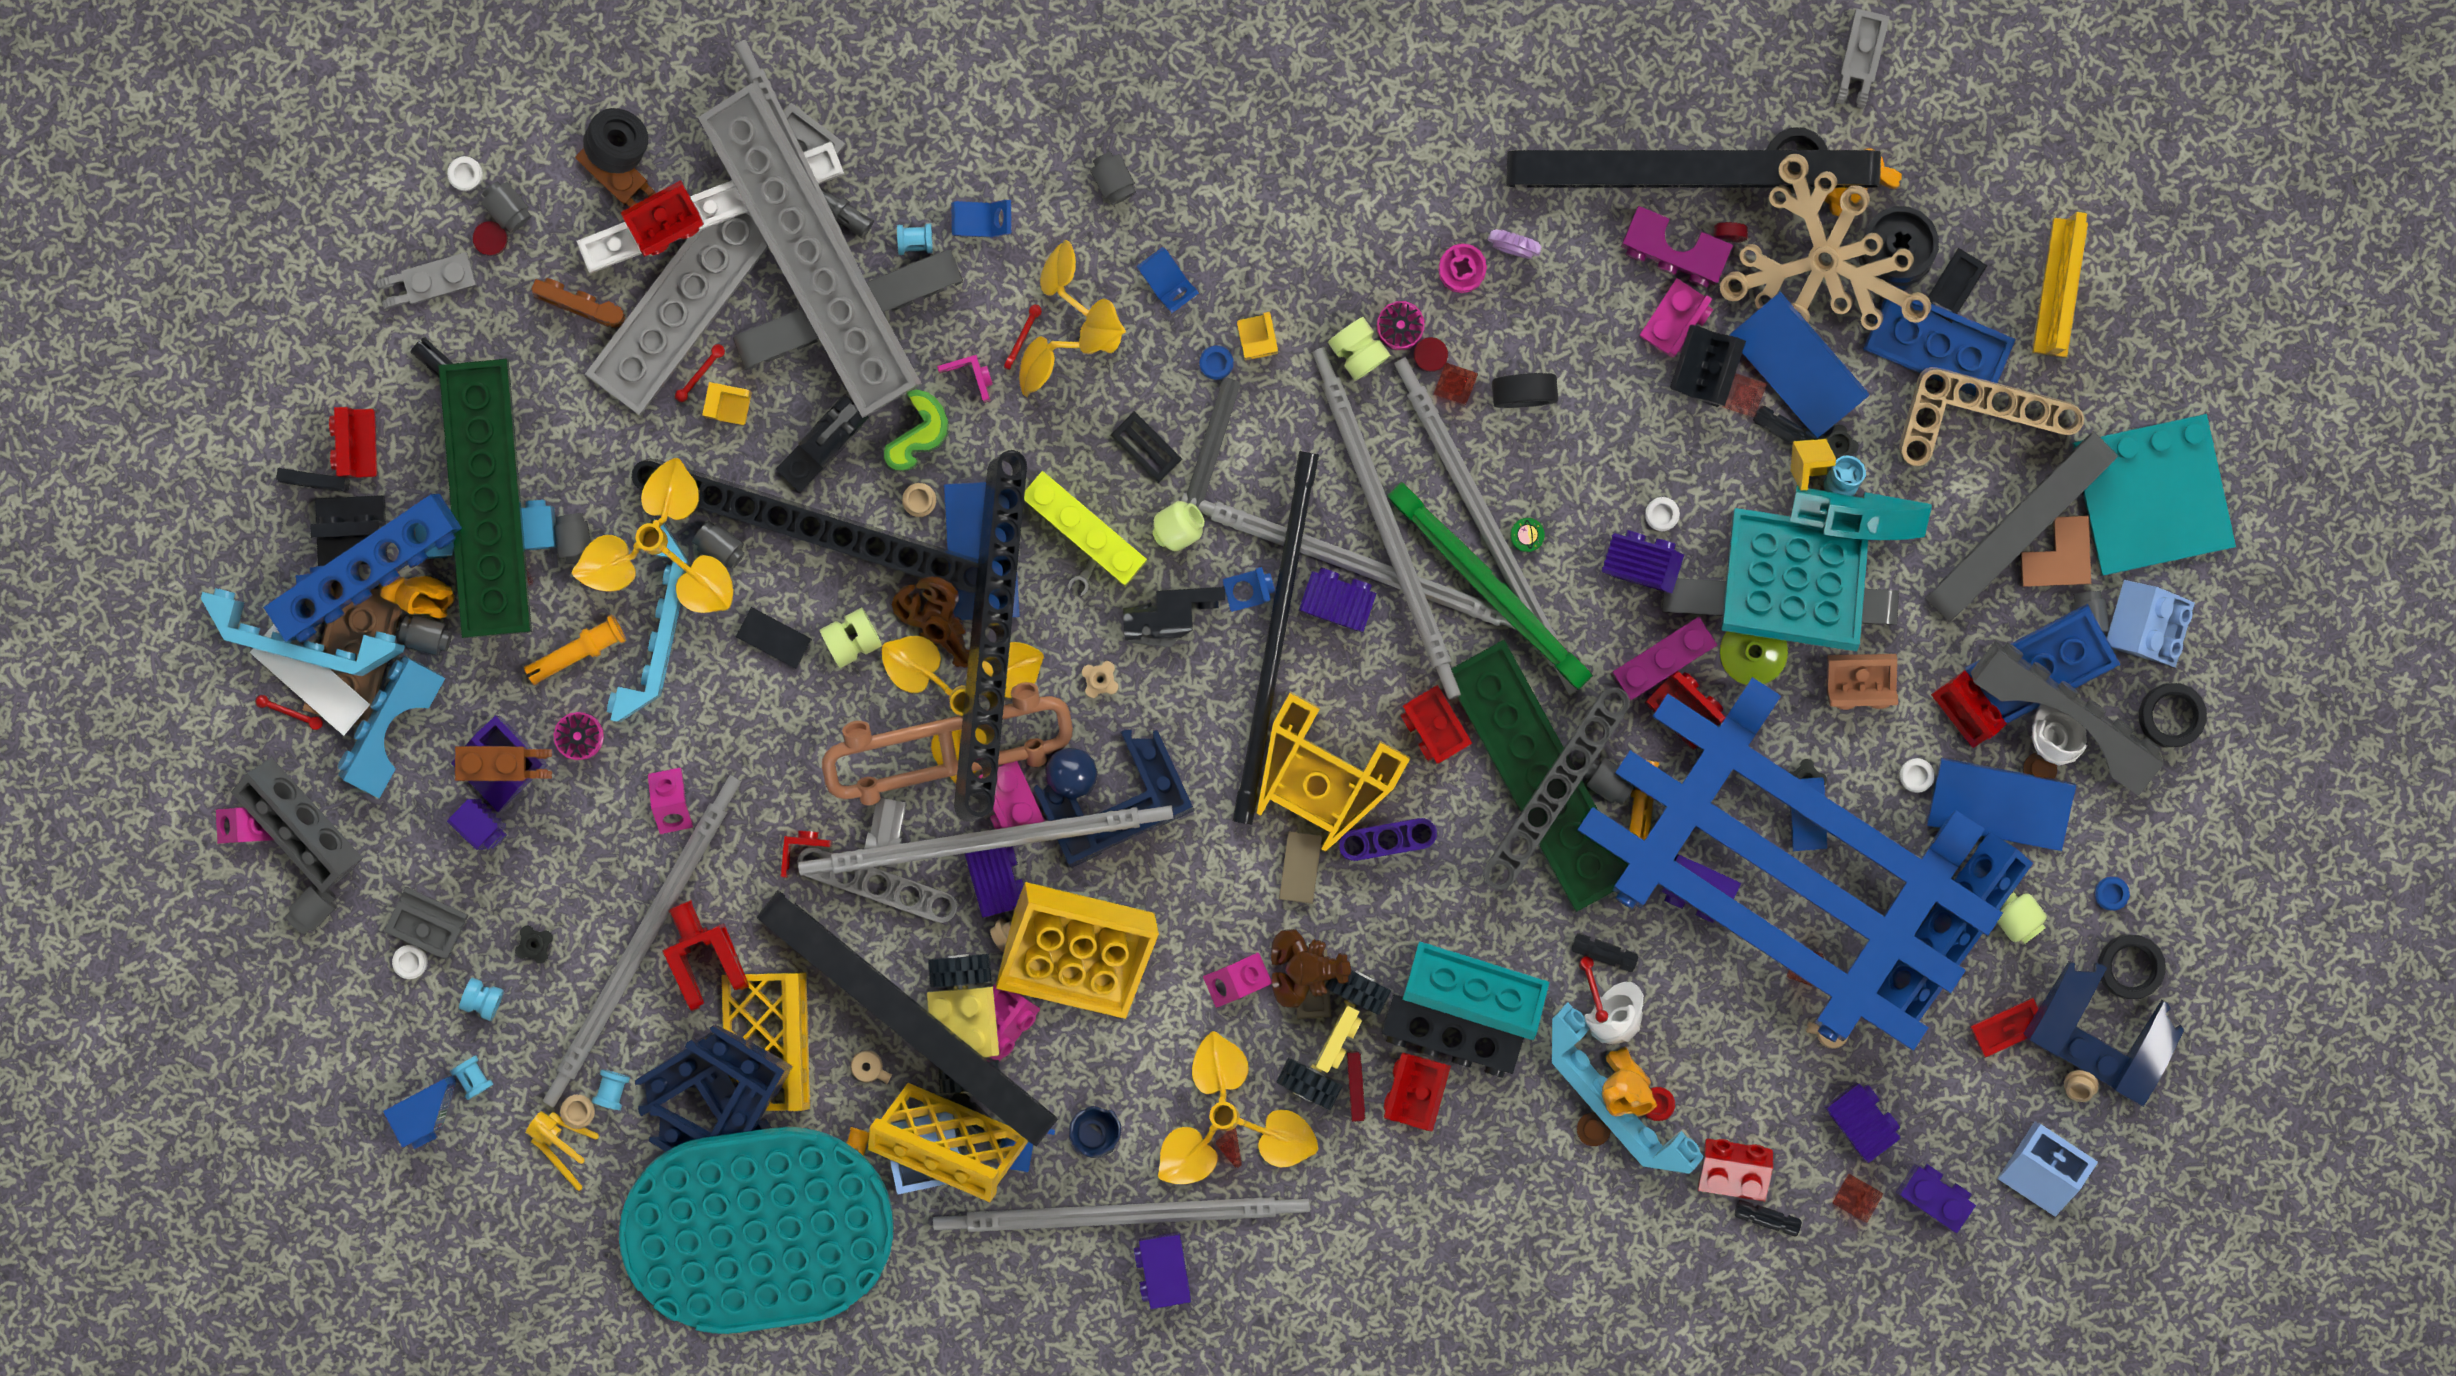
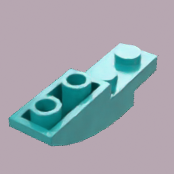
(1861, 518)

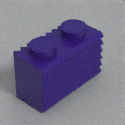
(1643, 562)
(1337, 600)
(478, 825)
(994, 879)
(1863, 1121)

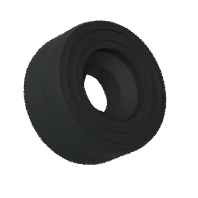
(618, 123)

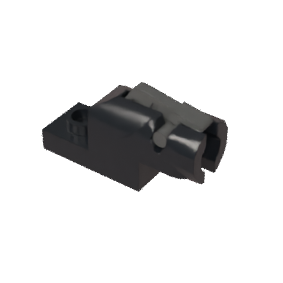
(822, 444)
(1170, 617)

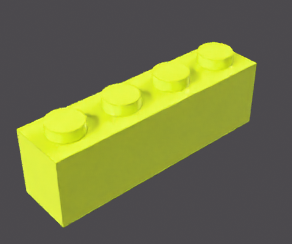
(1084, 528)

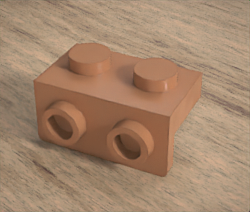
(1862, 680)

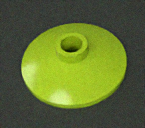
(1742, 667)

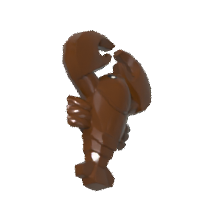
(937, 617)
(1305, 968)

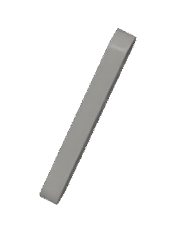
(891, 895)

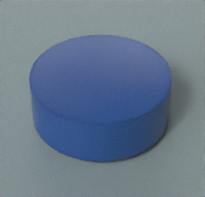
(1216, 362)
(2111, 893)

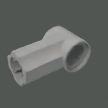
(886, 825)

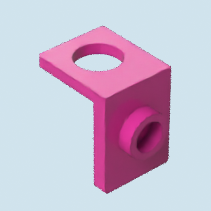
(982, 373)
(667, 798)
(242, 827)
(1239, 979)

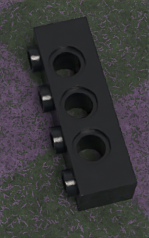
(1402, 1012)

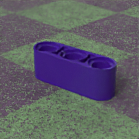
(1404, 839)

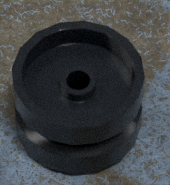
(1908, 230)

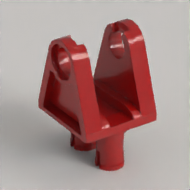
(692, 933)

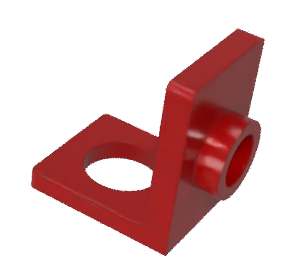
(804, 838)

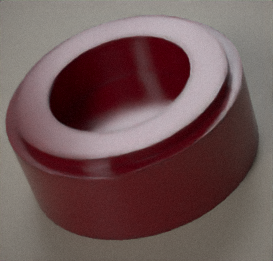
(1731, 232)
(490, 238)
(1431, 354)

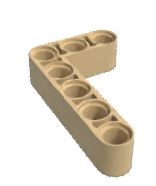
(1980, 403)

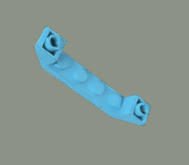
(227, 614)
(628, 701)
(1676, 1155)

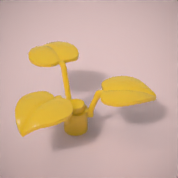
(1099, 332)
(671, 494)
(915, 658)
(1219, 1067)

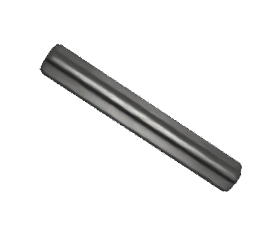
(1213, 440)

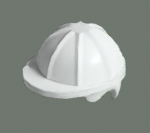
(2057, 736)
(1624, 1012)

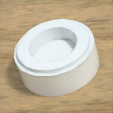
(465, 173)
(1662, 514)
(1916, 775)
(409, 962)

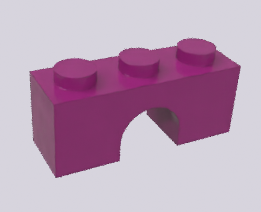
(1647, 240)
(1664, 658)

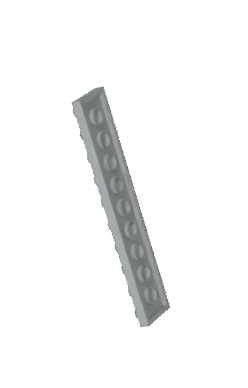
(809, 250)
(688, 295)

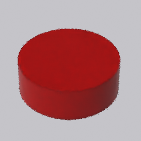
(1665, 1104)

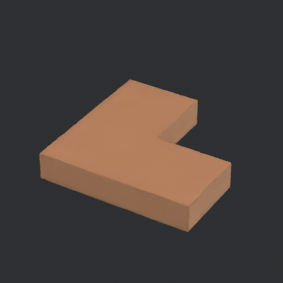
(2067, 563)

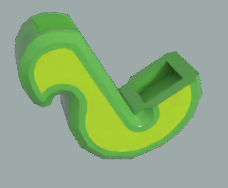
(923, 437)

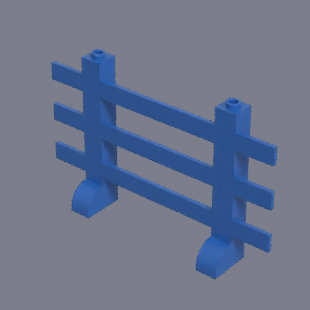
(1888, 936)

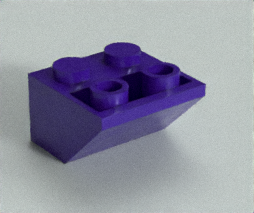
(500, 733)

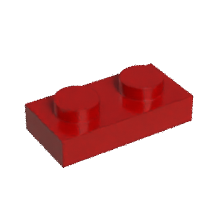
(2004, 1027)

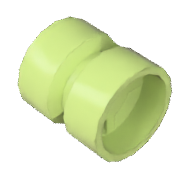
(1359, 348)
(838, 640)

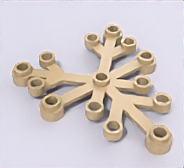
(1862, 277)

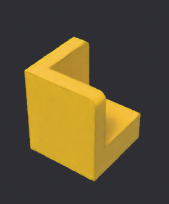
(1257, 336)
(727, 403)
(1810, 459)

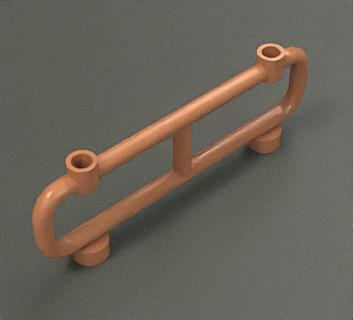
(859, 739)

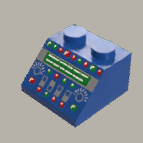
(421, 1114)

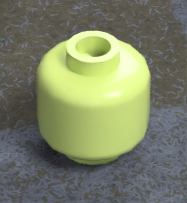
(1178, 526)
(2022, 918)

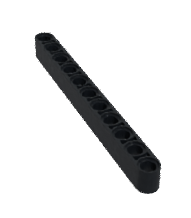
(1686, 168)
(828, 527)
(981, 648)
(907, 1018)

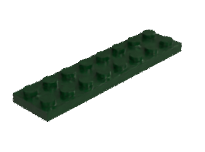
(485, 498)
(1523, 751)

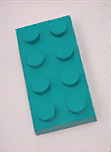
(1476, 990)

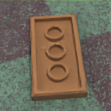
(347, 635)

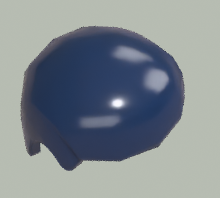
(1071, 773)
(1087, 1140)

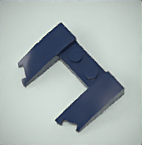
(1163, 790)
(2057, 1031)
(681, 1073)
(759, 1080)

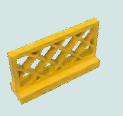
(2060, 285)
(794, 1031)
(936, 1158)

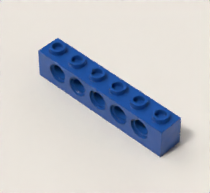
(287, 609)
(1989, 874)

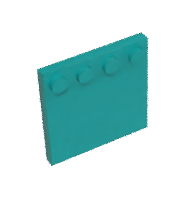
(2158, 497)
(1793, 582)

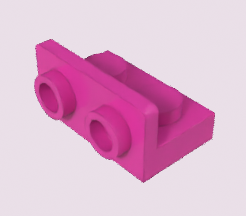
(1673, 317)
(1014, 799)
(1013, 1016)

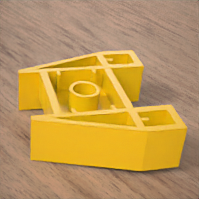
(1318, 782)

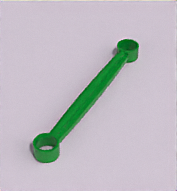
(1494, 591)

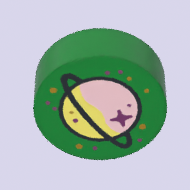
(1527, 535)

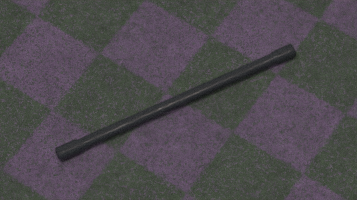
(1247, 794)

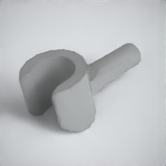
(1084, 576)

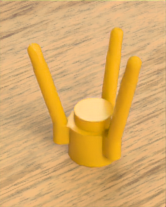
(546, 1130)

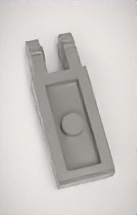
(1862, 54)
(430, 280)

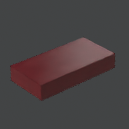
(1355, 1086)

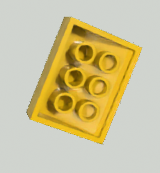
(1076, 950)

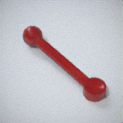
(1034, 311)
(717, 352)
(314, 722)
(1586, 965)

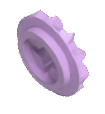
(1514, 244)

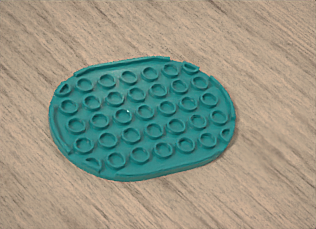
(756, 1230)

